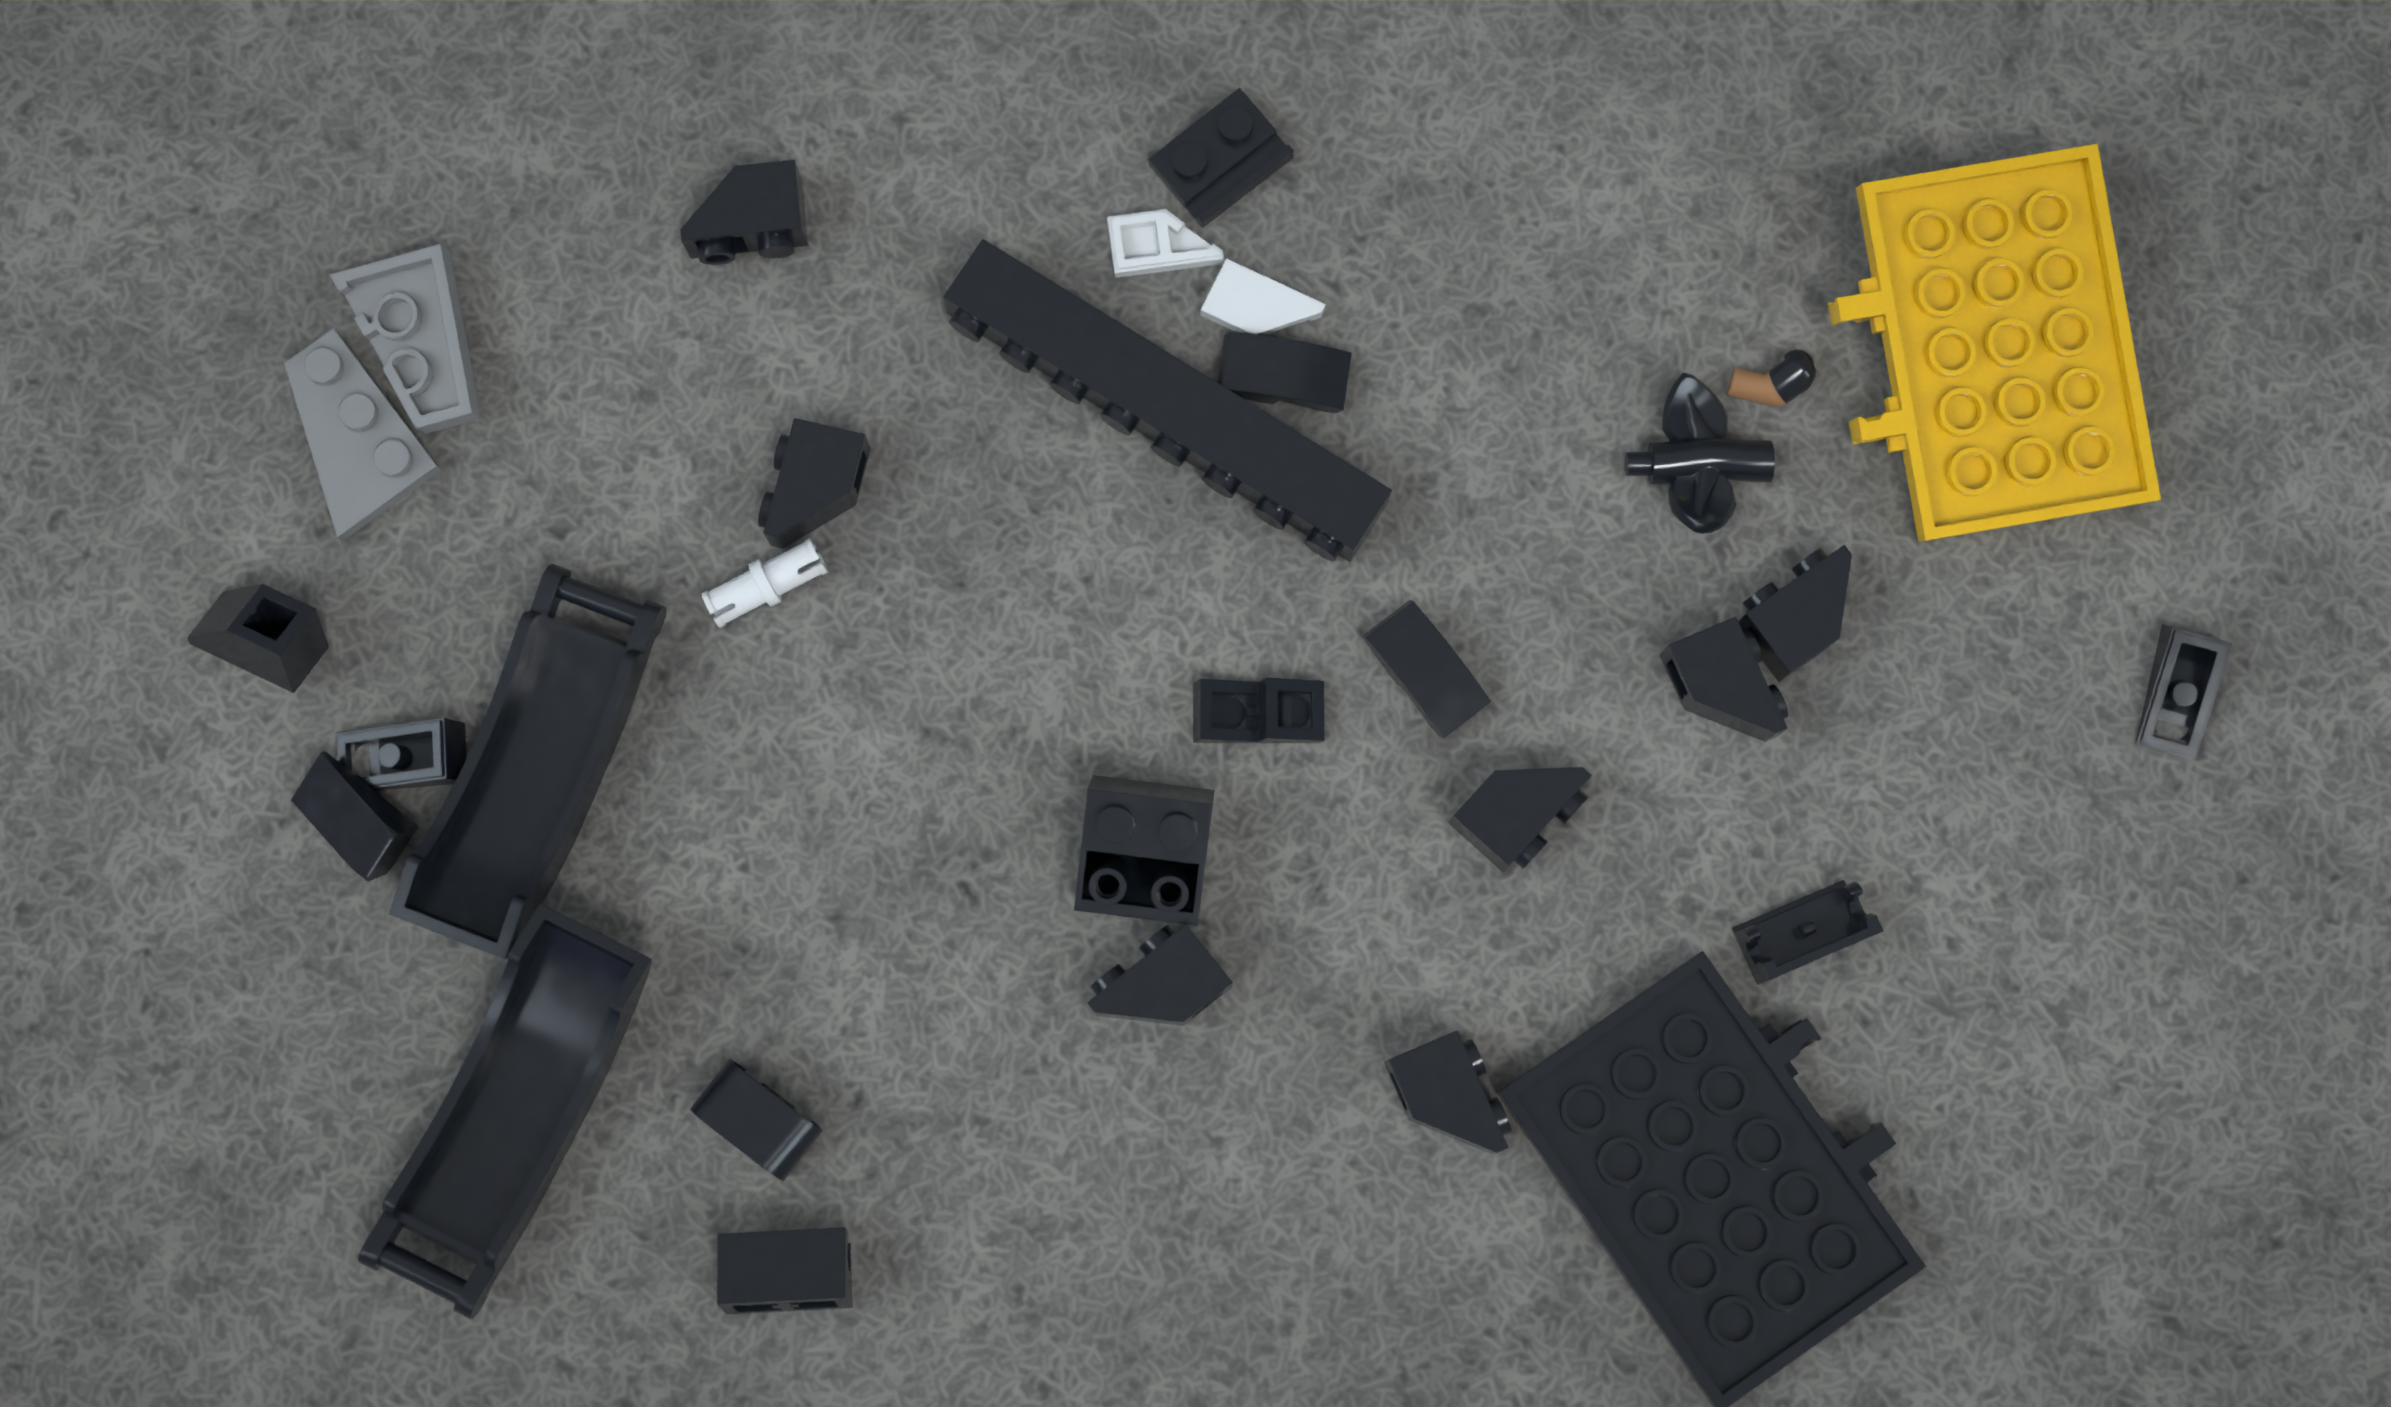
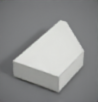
(1156, 244)
(1256, 303)

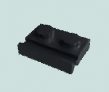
(1221, 158)

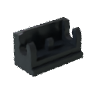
(1805, 931)
(784, 1271)

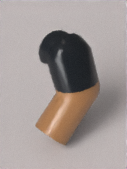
(1778, 385)

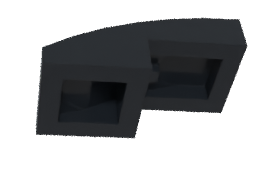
(1284, 370)
(1426, 668)
(1258, 711)

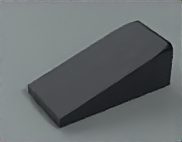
(2182, 688)
(408, 753)
(353, 817)

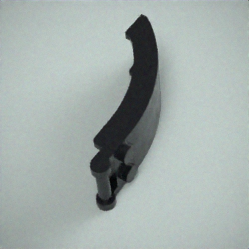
(529, 769)
(512, 1106)

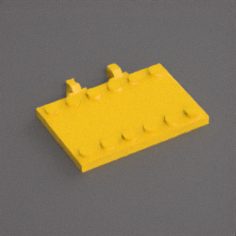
(2003, 343)

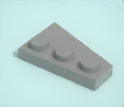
(418, 330)
(354, 434)

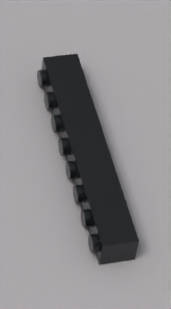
(1166, 402)

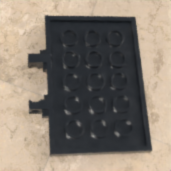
(1714, 1178)

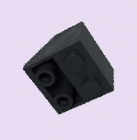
(1144, 850)

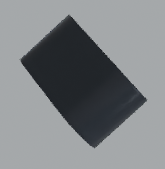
(755, 1120)

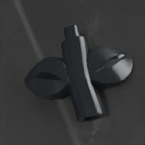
(1700, 457)

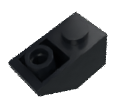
(749, 212)
(816, 480)
(1803, 615)
(263, 634)
(1721, 680)
(1515, 807)
(1166, 985)
(1444, 1093)

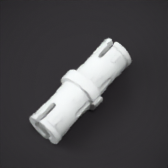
(764, 582)

